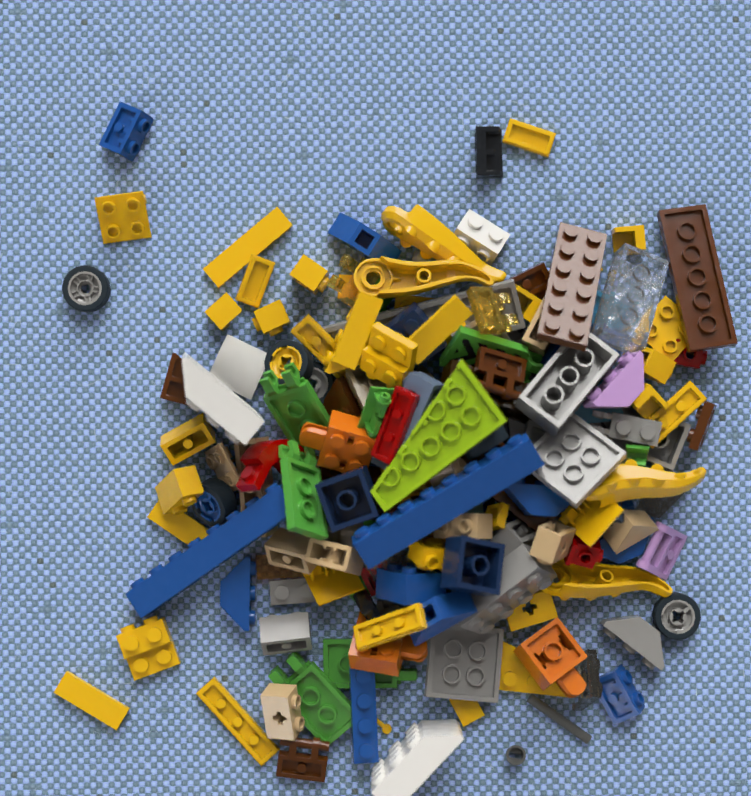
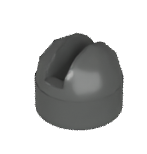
(515, 749)

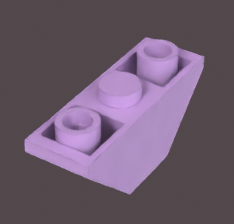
(620, 384)

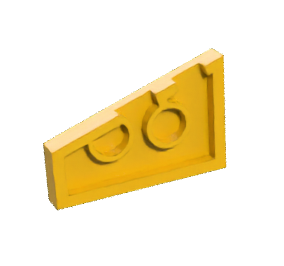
(517, 678)

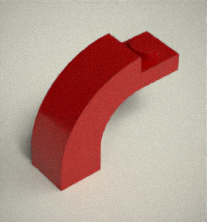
(258, 461)

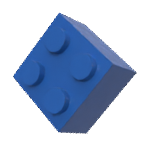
(407, 583)

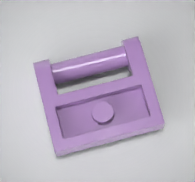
(662, 551)

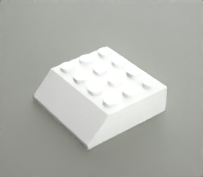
(219, 402)
(415, 757)

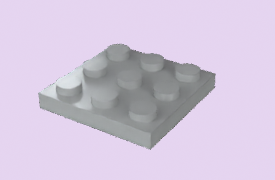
(576, 460)
(464, 665)

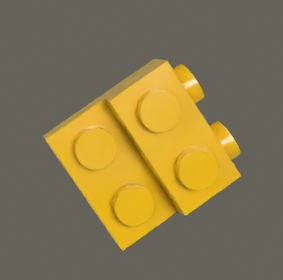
(388, 356)
(428, 552)
(148, 647)

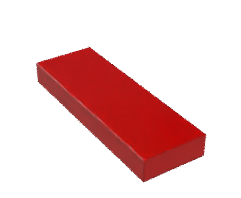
(395, 424)

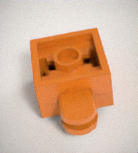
(340, 443)
(386, 657)
(552, 657)

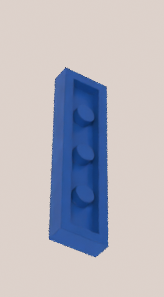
(363, 716)

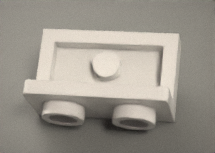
(481, 236)

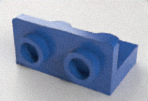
(126, 131)
(620, 695)

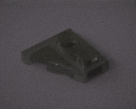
(589, 671)

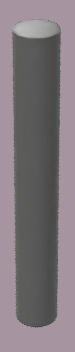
(559, 718)

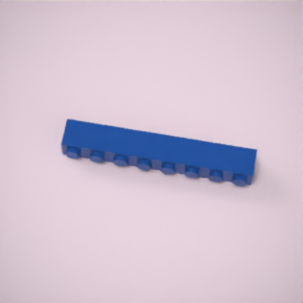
(447, 500)
(209, 553)

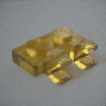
(348, 290)
(486, 310)

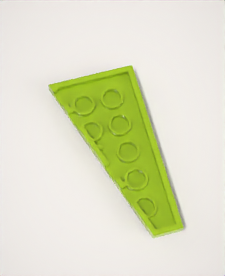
(447, 430)

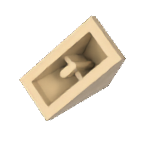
(635, 528)

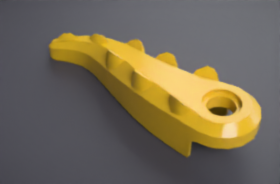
(432, 238)
(409, 278)
(639, 482)
(603, 581)

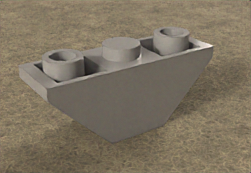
(638, 637)

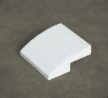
(239, 366)

